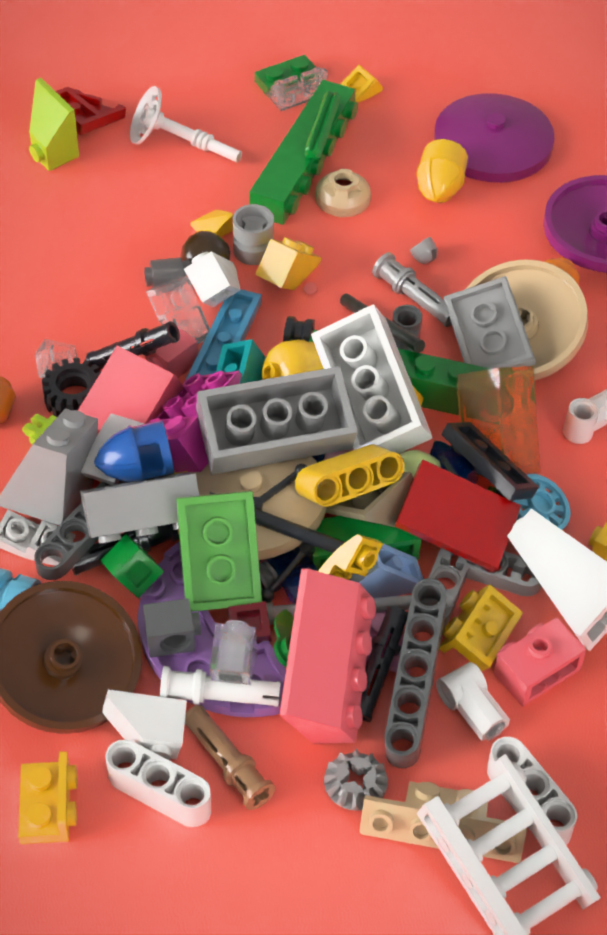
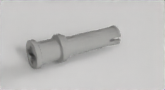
(405, 282)

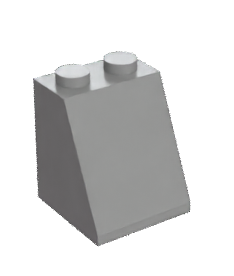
(50, 474)

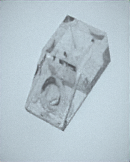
(178, 303)
(234, 653)

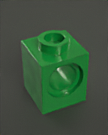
(132, 566)

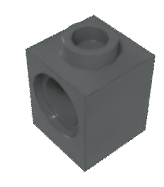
(170, 627)

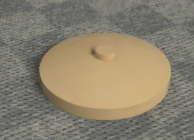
(549, 308)
(284, 504)

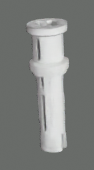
(199, 686)

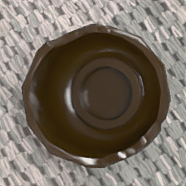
(204, 242)

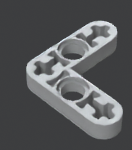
(470, 570)

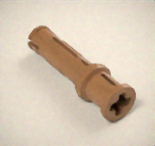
(237, 768)

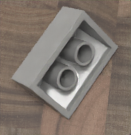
(136, 506)

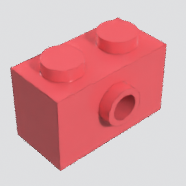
(539, 661)

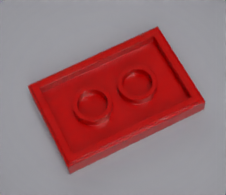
(458, 515)

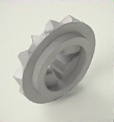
(350, 794)

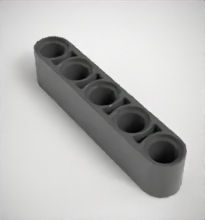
(415, 689)

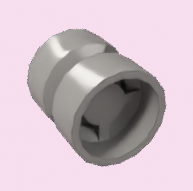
(252, 233)

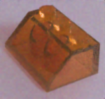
(504, 410)

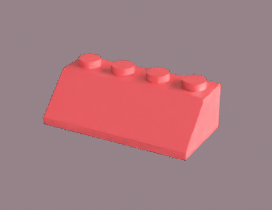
(328, 658)

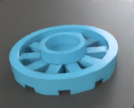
(545, 502)

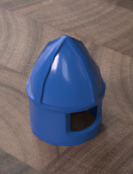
(136, 454)

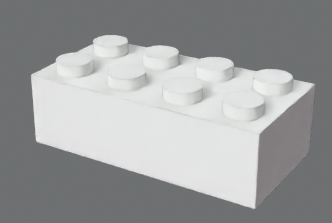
(375, 381)

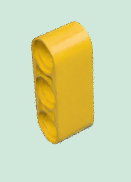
(335, 480)

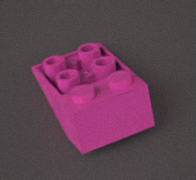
(182, 420)

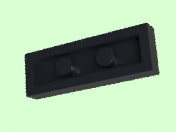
(489, 461)

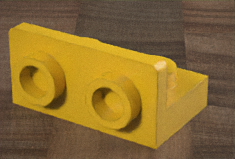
(481, 626)
(46, 802)

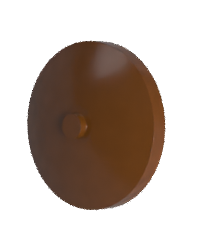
(63, 654)

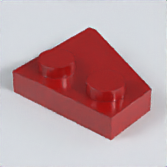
(89, 111)

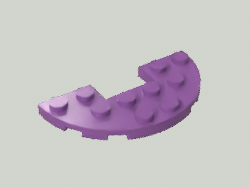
(170, 587)

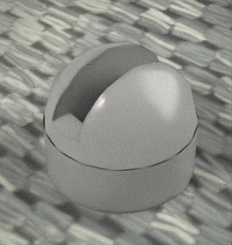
(425, 251)

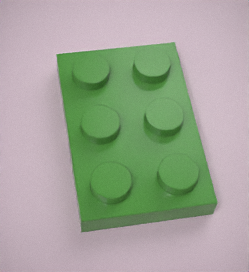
(219, 550)

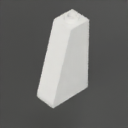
(568, 574)

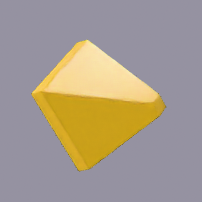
(363, 82)
(216, 221)

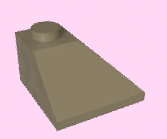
(377, 506)

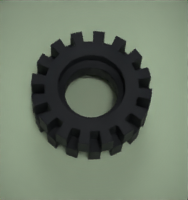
(66, 376)

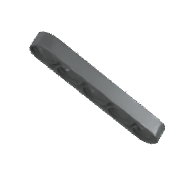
(59, 546)

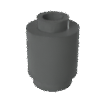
(164, 270)

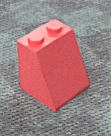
(130, 389)

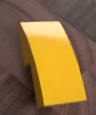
(354, 556)

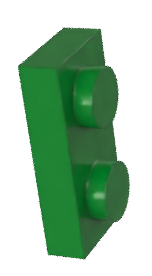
(266, 77)

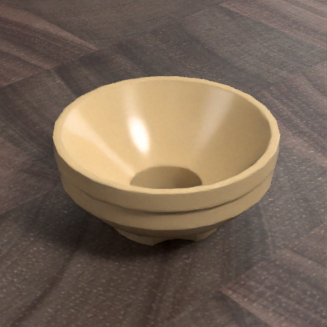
(343, 200)

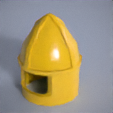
(441, 170)

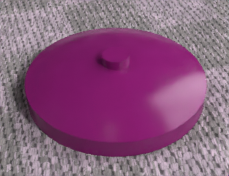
(501, 136)
(578, 222)

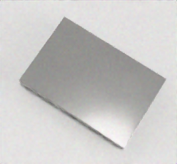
(489, 326)

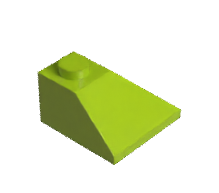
(52, 128)

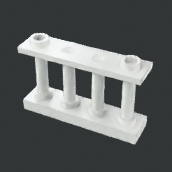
(466, 855)

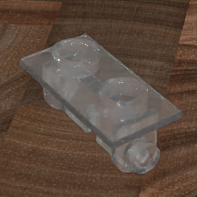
(291, 92)

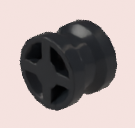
(298, 329)

